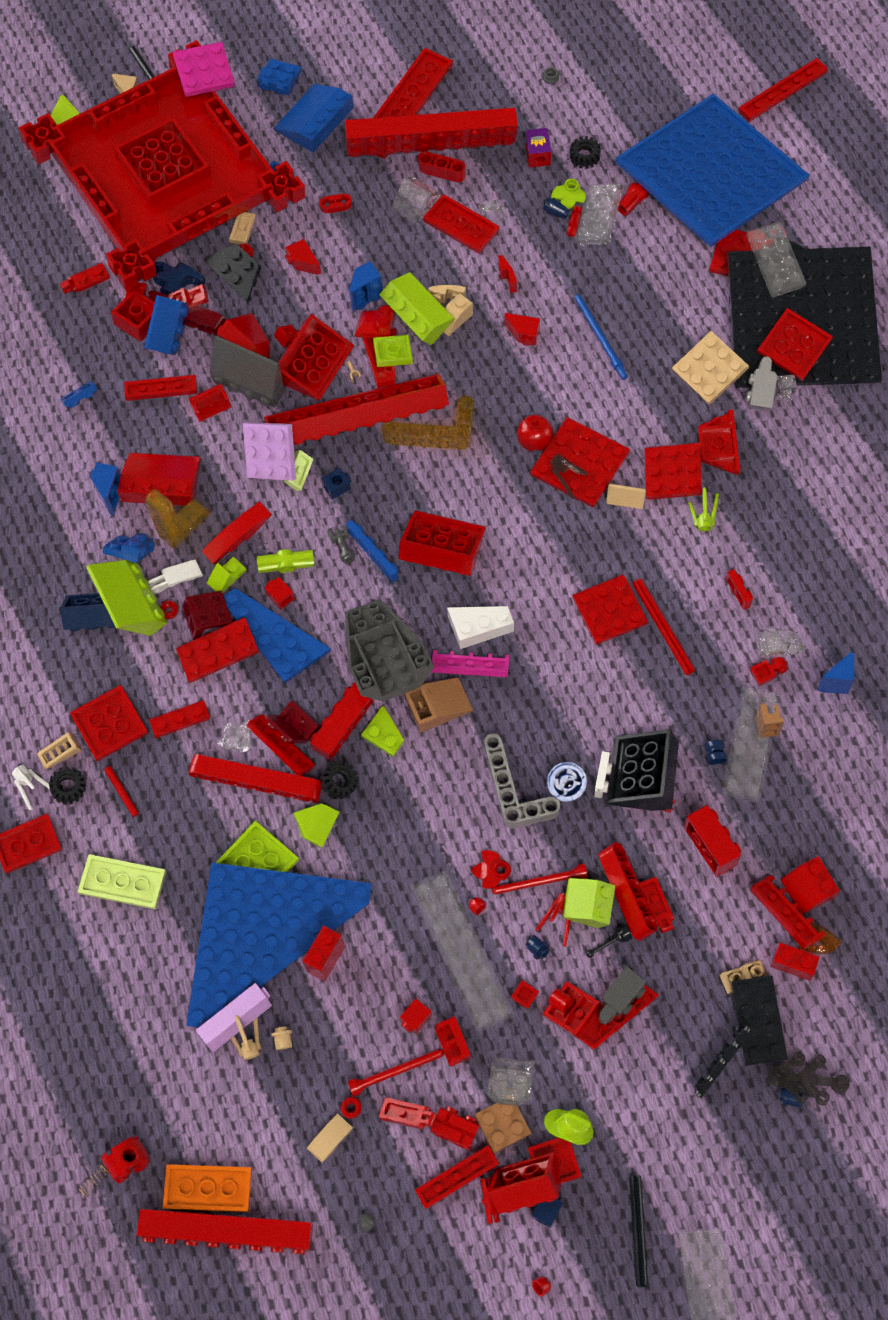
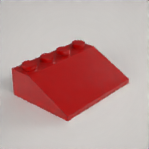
(313, 358)
(169, 474)
(441, 543)

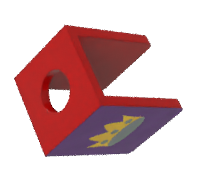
(538, 147)

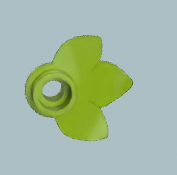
(568, 195)

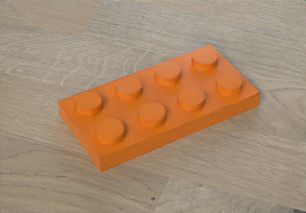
(207, 1188)

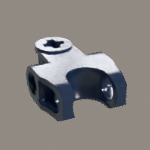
(175, 278)

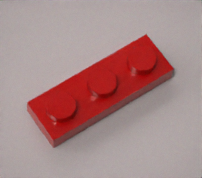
(179, 719)

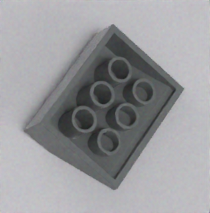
(246, 372)

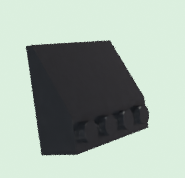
(644, 770)

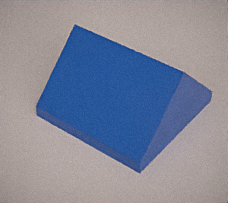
(840, 677)

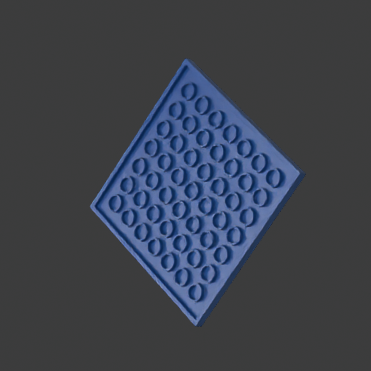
(712, 169)

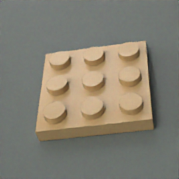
(710, 367)

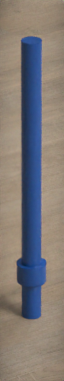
(615, 362)

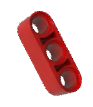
(441, 166)

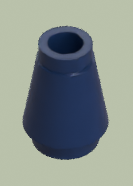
(556, 208)

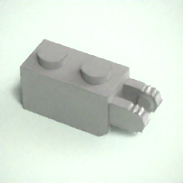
(762, 386)

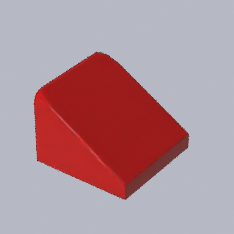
(285, 334)

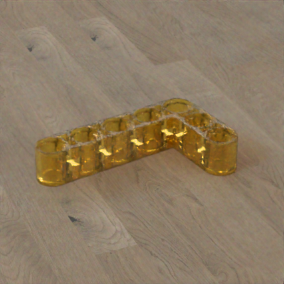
(434, 431)
(173, 527)

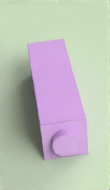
(223, 1024)

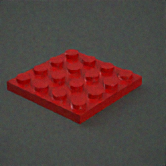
(587, 450)

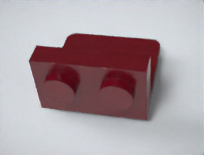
(293, 724)

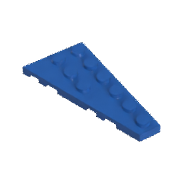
(279, 641)

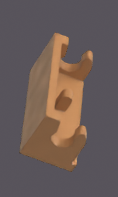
(768, 724)

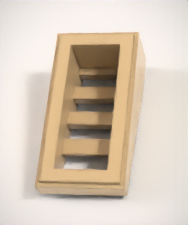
(69, 751)

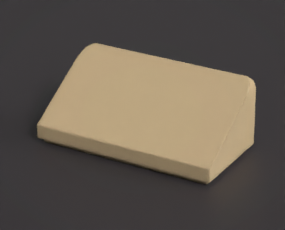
(626, 496)

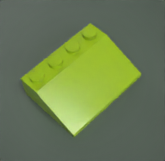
(127, 596)

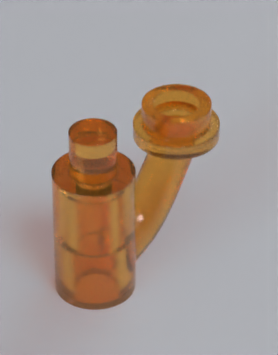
(830, 942)

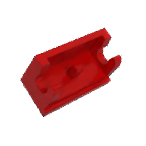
(210, 403)
(452, 1041)

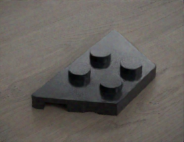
(236, 269)

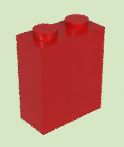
(324, 953)

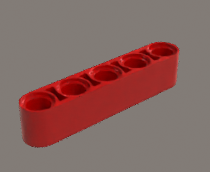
(628, 891)

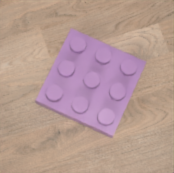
(269, 451)

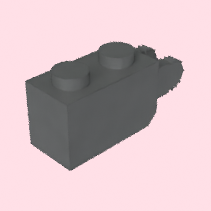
(621, 995)

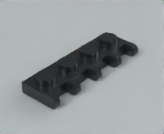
(717, 1067)

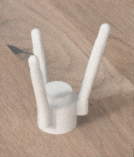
(24, 777)

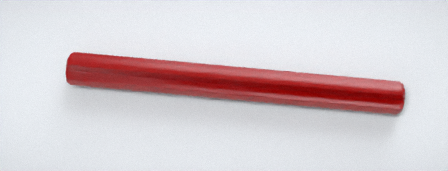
(664, 627)

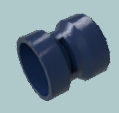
(715, 752)

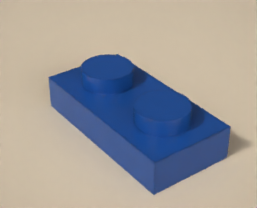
(73, 398)

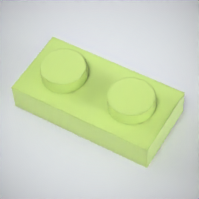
(302, 467)

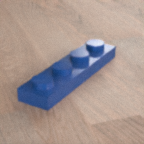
(369, 547)

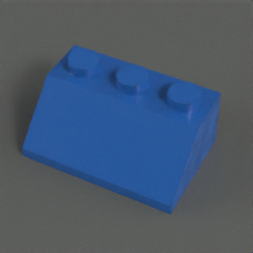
(166, 325)

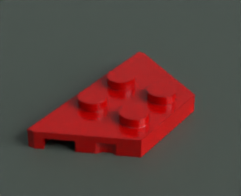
(719, 443)

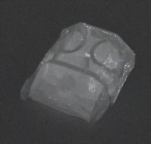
(778, 643)
(510, 1081)

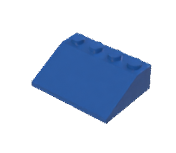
(315, 116)

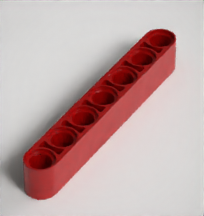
(255, 777)

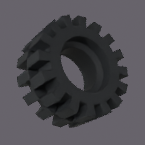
(585, 144)
(71, 774)
(332, 787)

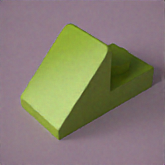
(225, 575)

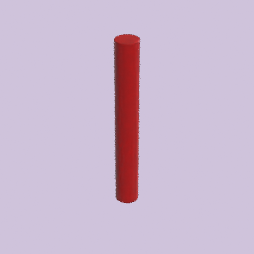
(121, 791)

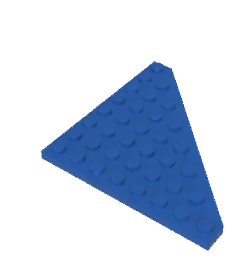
(259, 926)

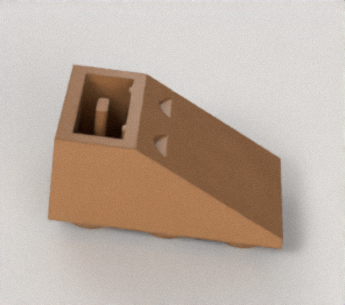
(437, 703)

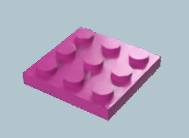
(203, 69)

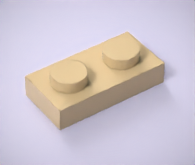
(242, 228)

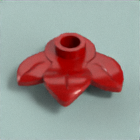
(488, 869)

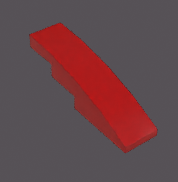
(235, 533)

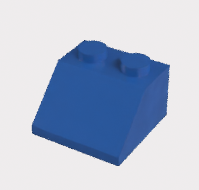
(106, 481)

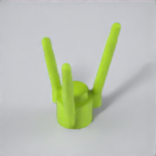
(705, 521)

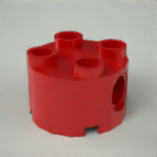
(133, 1151)

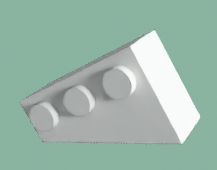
(479, 624)

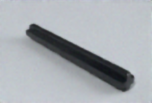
(638, 1231)

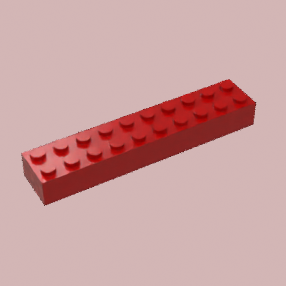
(431, 132)
(364, 409)

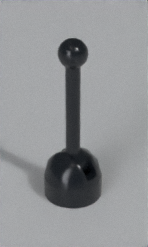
(622, 934)

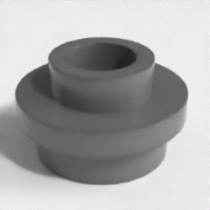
(550, 75)

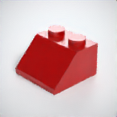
(134, 314)
(810, 885)

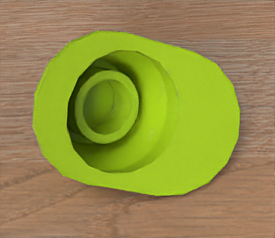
(569, 1125)

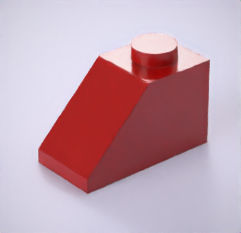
(302, 257)
(523, 328)

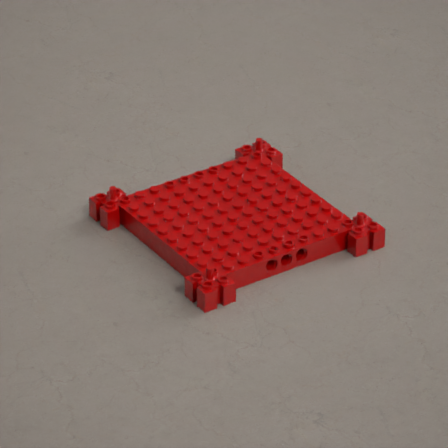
(160, 168)

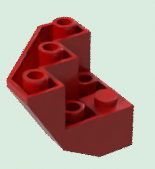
(246, 333)

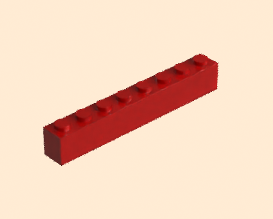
(225, 1230)

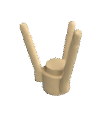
(249, 1048)

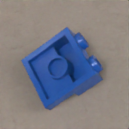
(278, 76)
(130, 549)

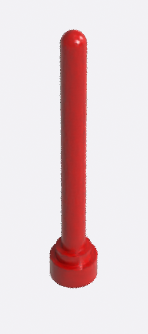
(578, 873)
(358, 1085)

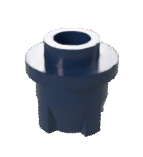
(538, 947)
(788, 1098)

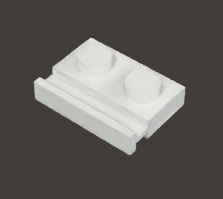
(604, 768)

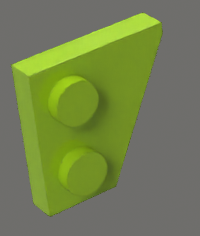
(383, 733)

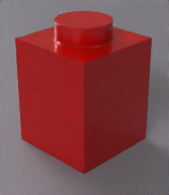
(279, 593)
(415, 1017)

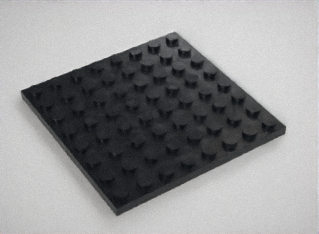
(835, 299)

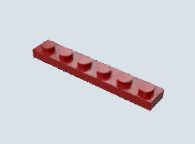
(782, 90)

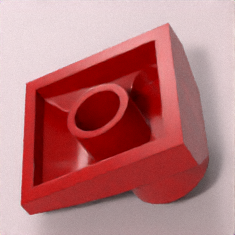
(376, 323)

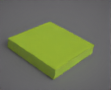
(392, 350)

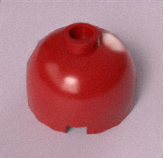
(534, 433)

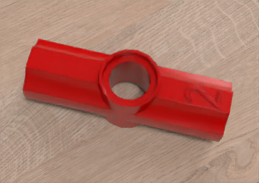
(633, 197)

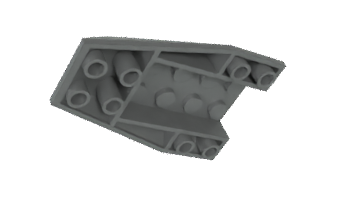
(384, 652)

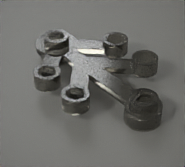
(807, 1080)

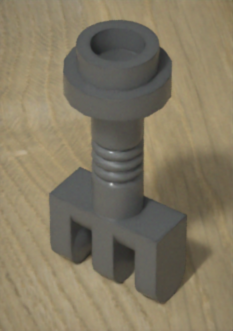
(347, 556)

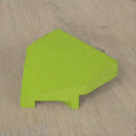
(316, 823)

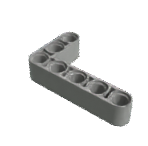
(508, 789)

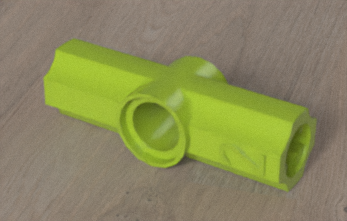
(285, 561)

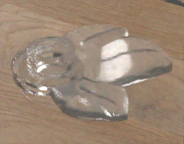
(234, 734)

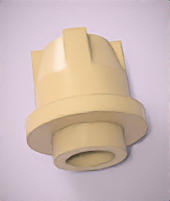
(282, 1038)

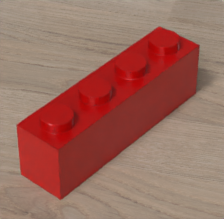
(340, 723)

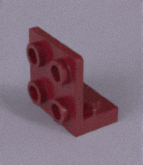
(205, 612)

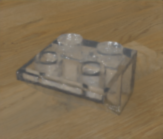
(414, 199)

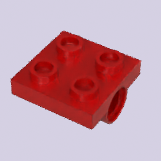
(571, 1009)

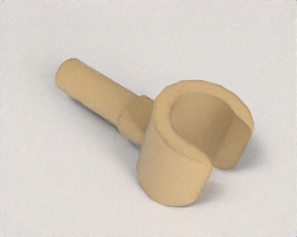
(353, 372)

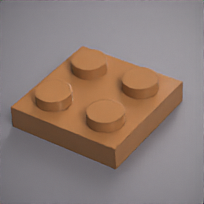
(502, 1126)

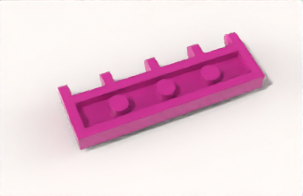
(470, 664)

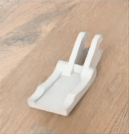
(174, 575)

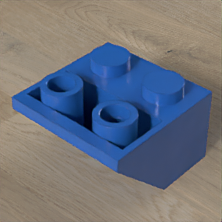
(365, 286)

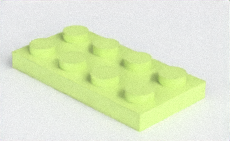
(122, 881)

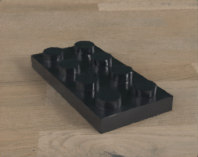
(758, 1009)

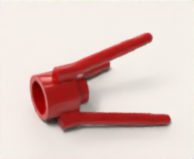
(558, 907)

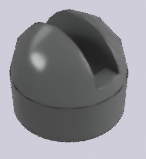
(366, 1222)

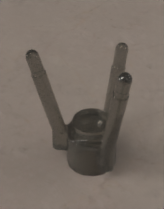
(561, 464)

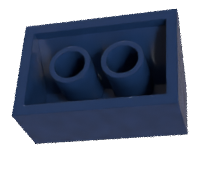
(85, 612)

